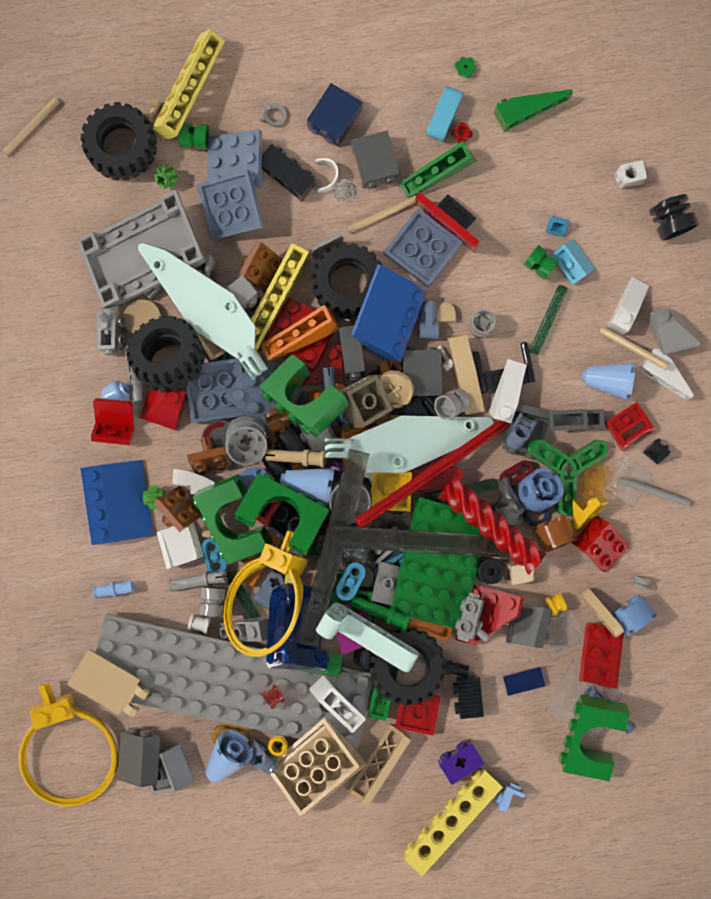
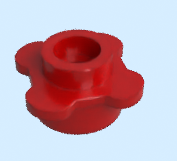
(462, 127)

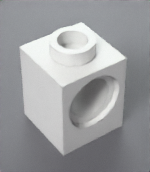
(636, 169)

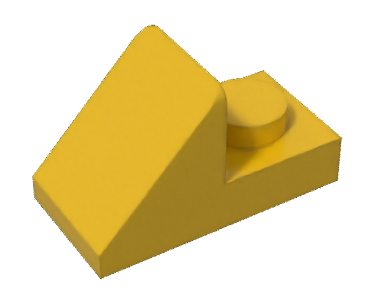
(585, 513)

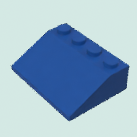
(388, 314)
(116, 502)

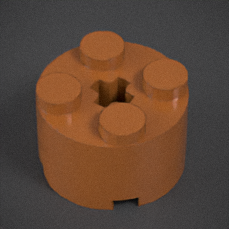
(554, 535)

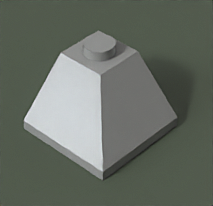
(672, 331)

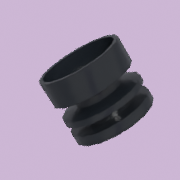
(672, 214)

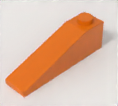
(302, 333)

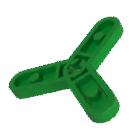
(557, 461)

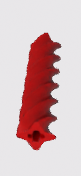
(492, 525)

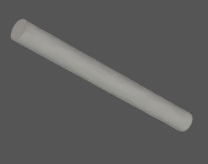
(653, 491)

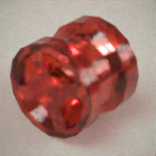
(273, 696)

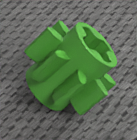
(166, 176)
(152, 495)

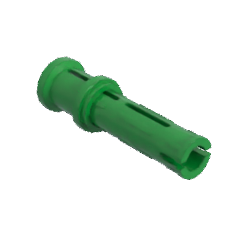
(390, 615)

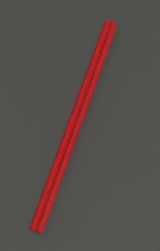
(431, 473)

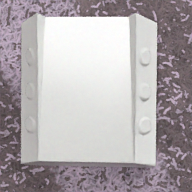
(179, 546)

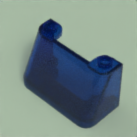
(291, 654)

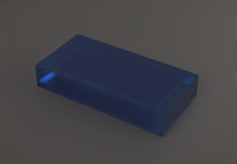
(523, 681)

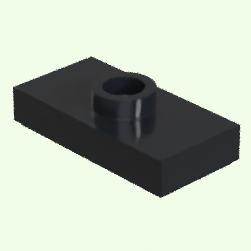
(456, 212)

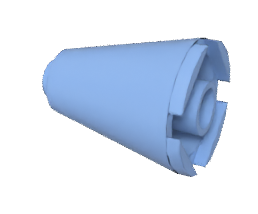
(611, 379)
(312, 482)
(228, 755)

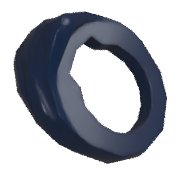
(533, 523)

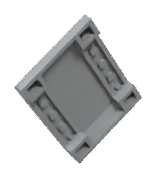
(114, 256)

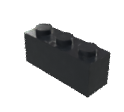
(287, 172)

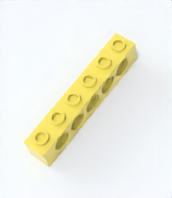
(188, 84)
(278, 292)
(423, 861)

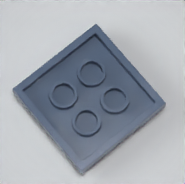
(234, 154)
(230, 205)
(423, 247)
(209, 387)
(247, 394)

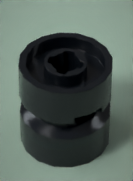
(490, 571)

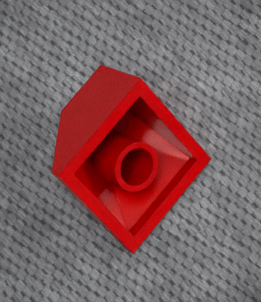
(164, 407)

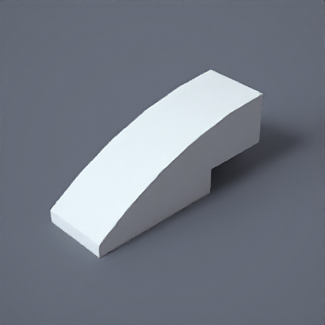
(190, 479)

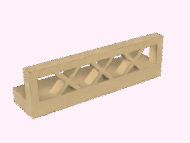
(386, 768)

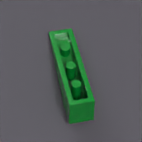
(523, 108)
(438, 170)

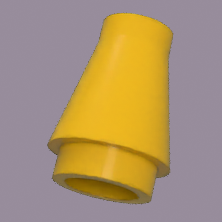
(277, 750)

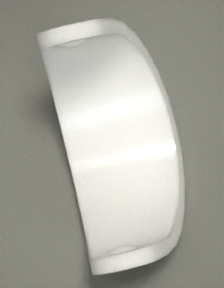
(331, 163)

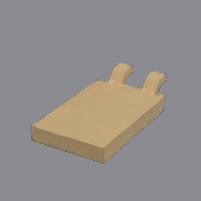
(107, 683)

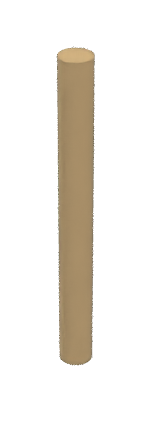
(31, 126)
(382, 214)
(634, 348)

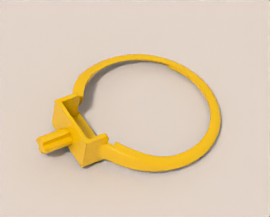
(281, 560)
(53, 711)

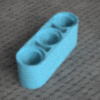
(444, 113)

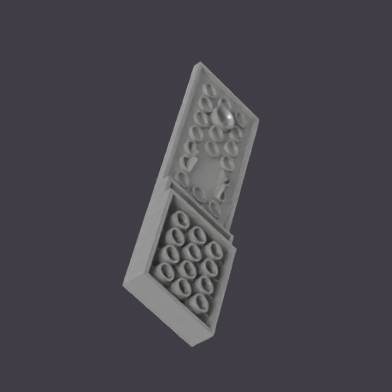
(219, 683)

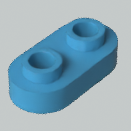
(212, 557)
(351, 581)

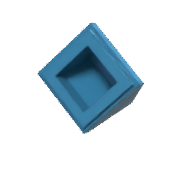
(557, 226)

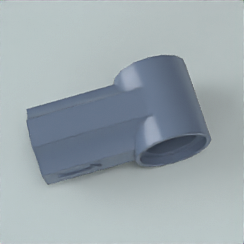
(428, 321)

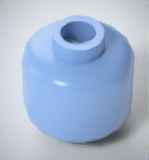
(116, 391)

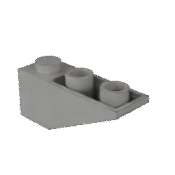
(248, 629)

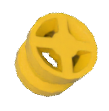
(556, 604)

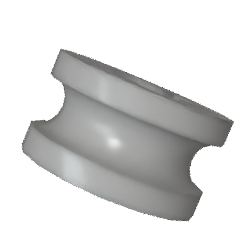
(641, 583)

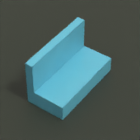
(573, 261)

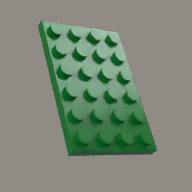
(431, 583)

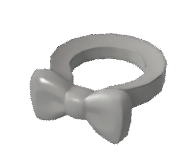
(273, 106)

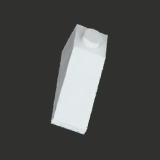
(628, 307)
(668, 378)
(508, 391)
(337, 704)

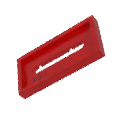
(446, 221)

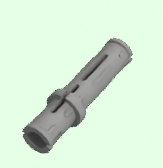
(134, 384)
(205, 579)

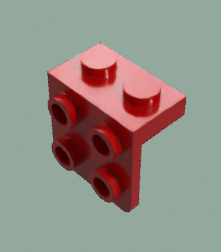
(113, 421)
(601, 543)

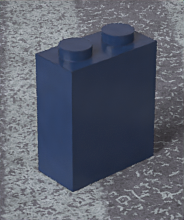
(334, 114)

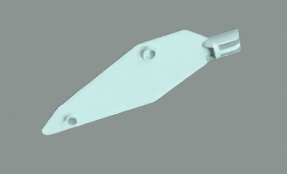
(207, 307)
(408, 441)

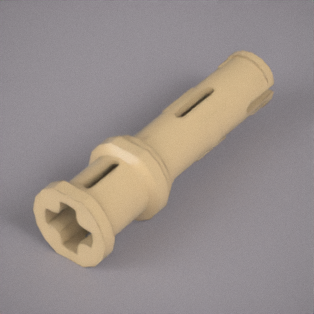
(306, 457)

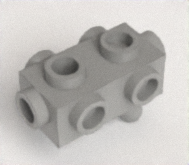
(109, 331)
(470, 622)

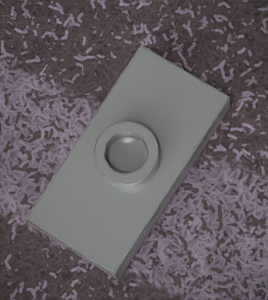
(385, 583)

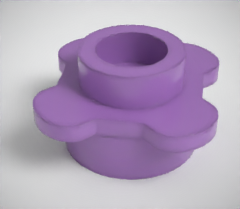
(336, 465)

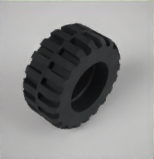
(108, 120)
(334, 259)
(155, 336)
(426, 686)

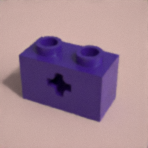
(454, 770)

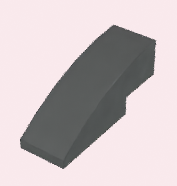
(576, 419)

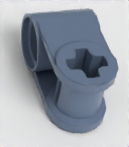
(520, 431)
(263, 595)
(262, 757)

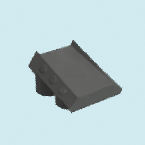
(530, 627)

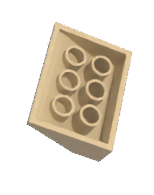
(316, 767)

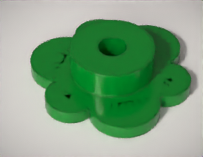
(468, 63)

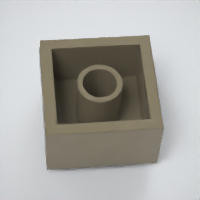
(366, 401)

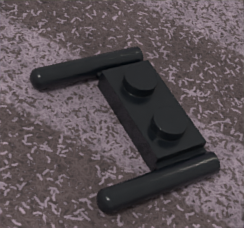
(489, 380)

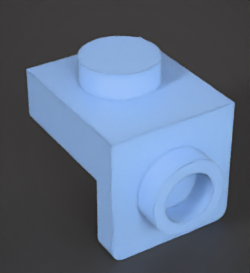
(504, 797)

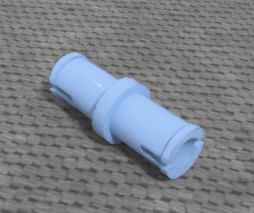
(113, 589)

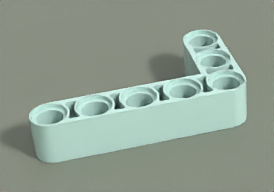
(367, 635)

